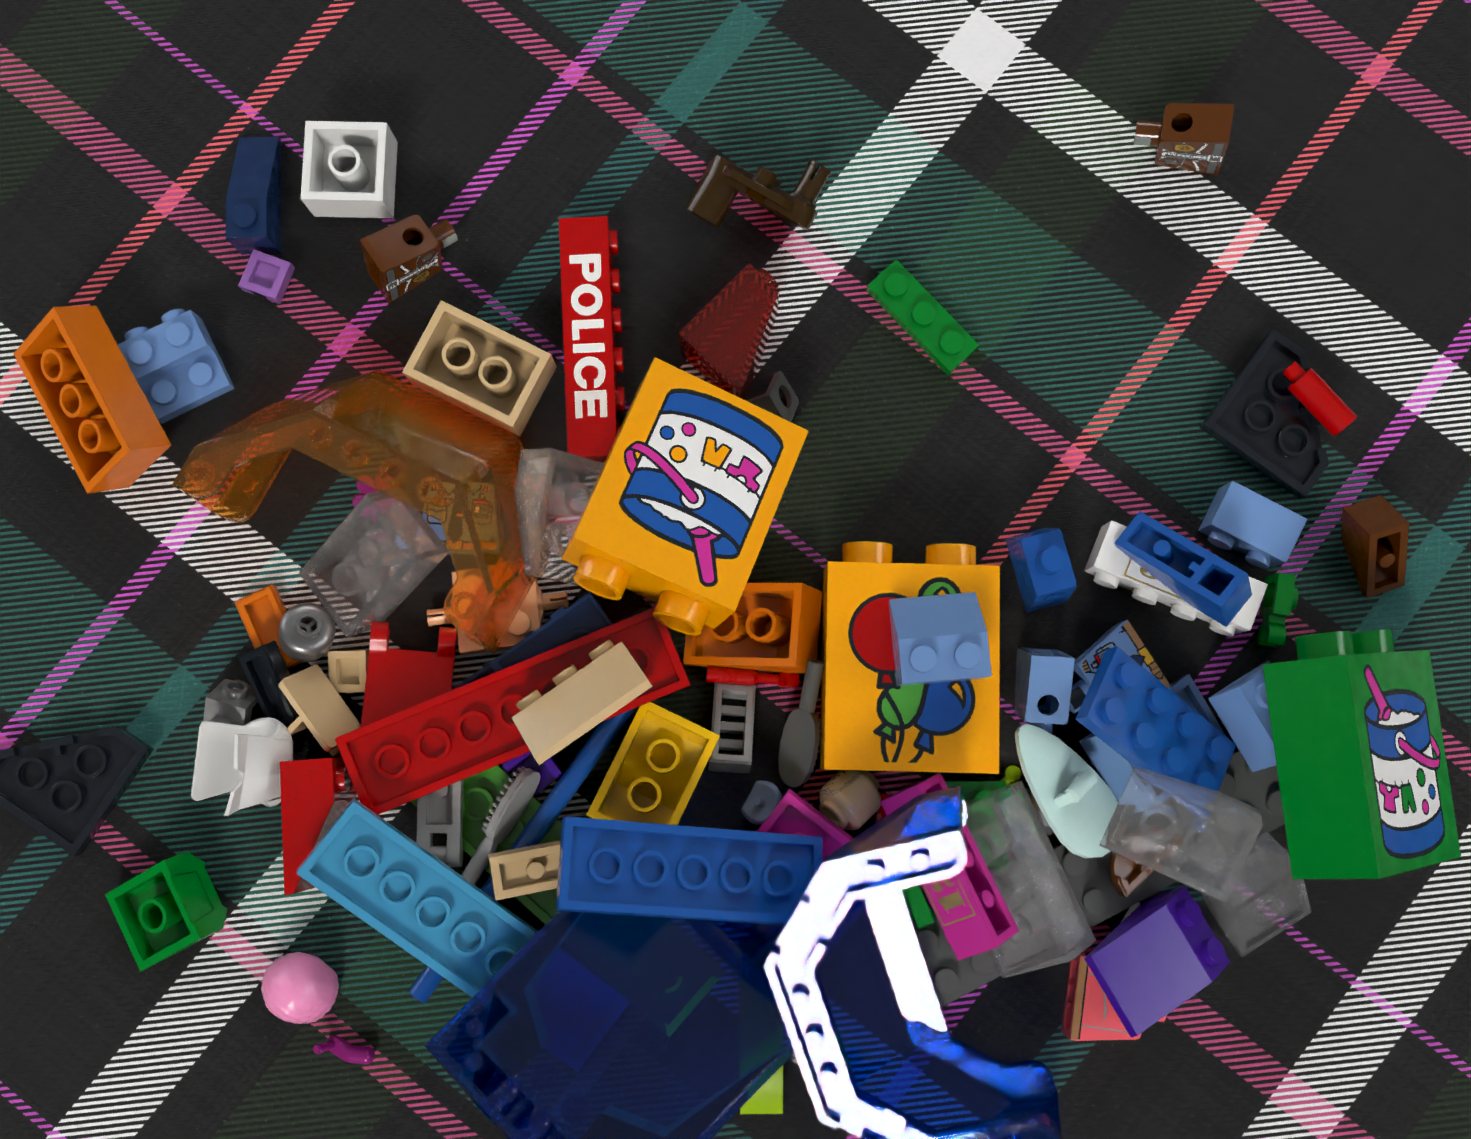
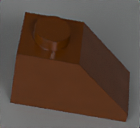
(1375, 544)

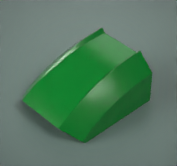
(167, 909)

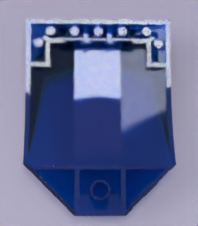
(620, 1029)

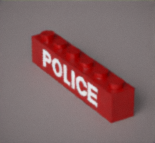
(589, 335)

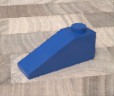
(1186, 568)

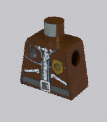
(1189, 136)
(405, 254)

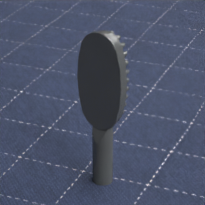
(802, 731)

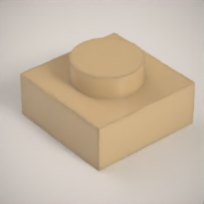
(348, 670)

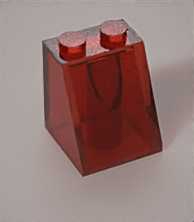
(732, 331)

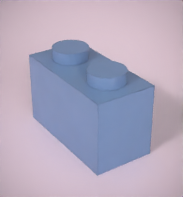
(1252, 526)

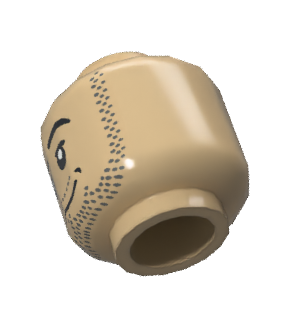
(850, 798)

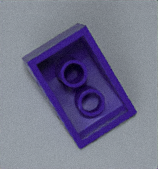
(1157, 959)

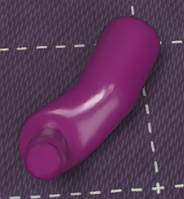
(346, 1051)

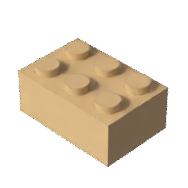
(480, 368)

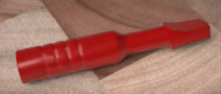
(750, 677)

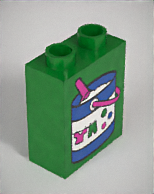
(1360, 758)

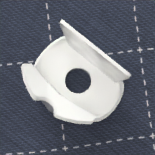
(241, 762)

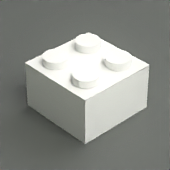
(349, 169)

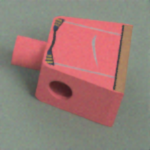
(1087, 1009)

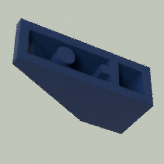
(255, 196)

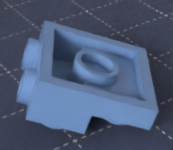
(176, 364)

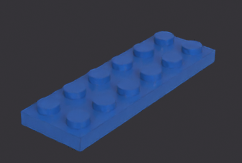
(683, 871)

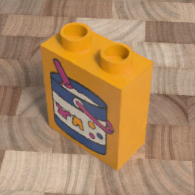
(684, 499)

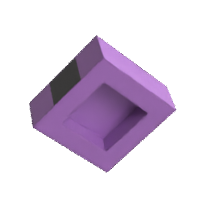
(266, 276)

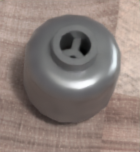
(306, 645)

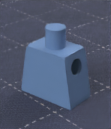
(1041, 674)

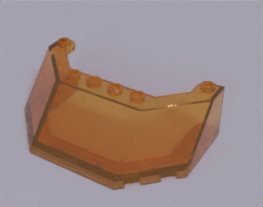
(405, 448)

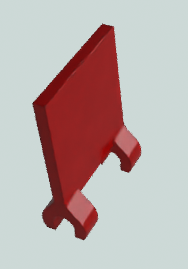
(404, 677)

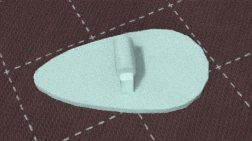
(1066, 790)

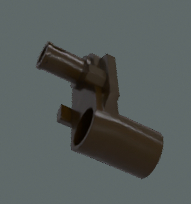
(724, 180)

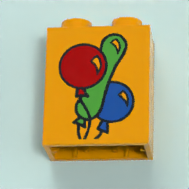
(863, 711)

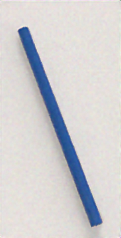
(543, 818)

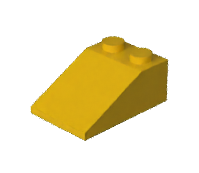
(654, 769)

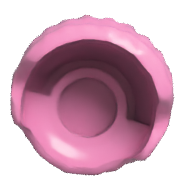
(299, 988)

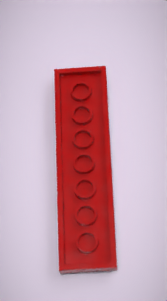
(474, 724)

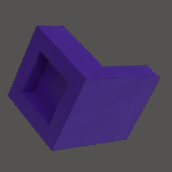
(549, 770)

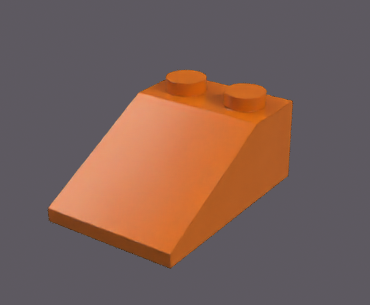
(768, 632)

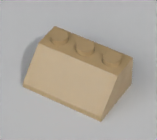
(579, 700)

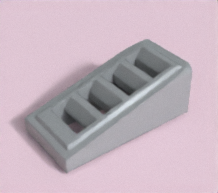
(728, 762)

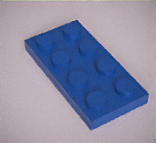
(1152, 724)

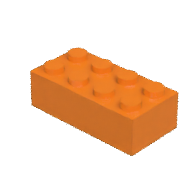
(91, 398)

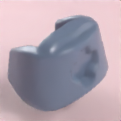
(761, 802)

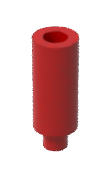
(1319, 399)

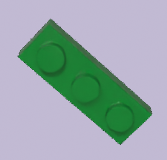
(922, 317)

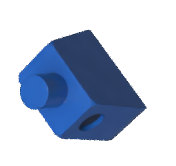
(1042, 568)

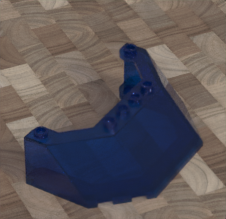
(867, 1005)

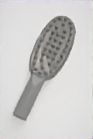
(503, 819)

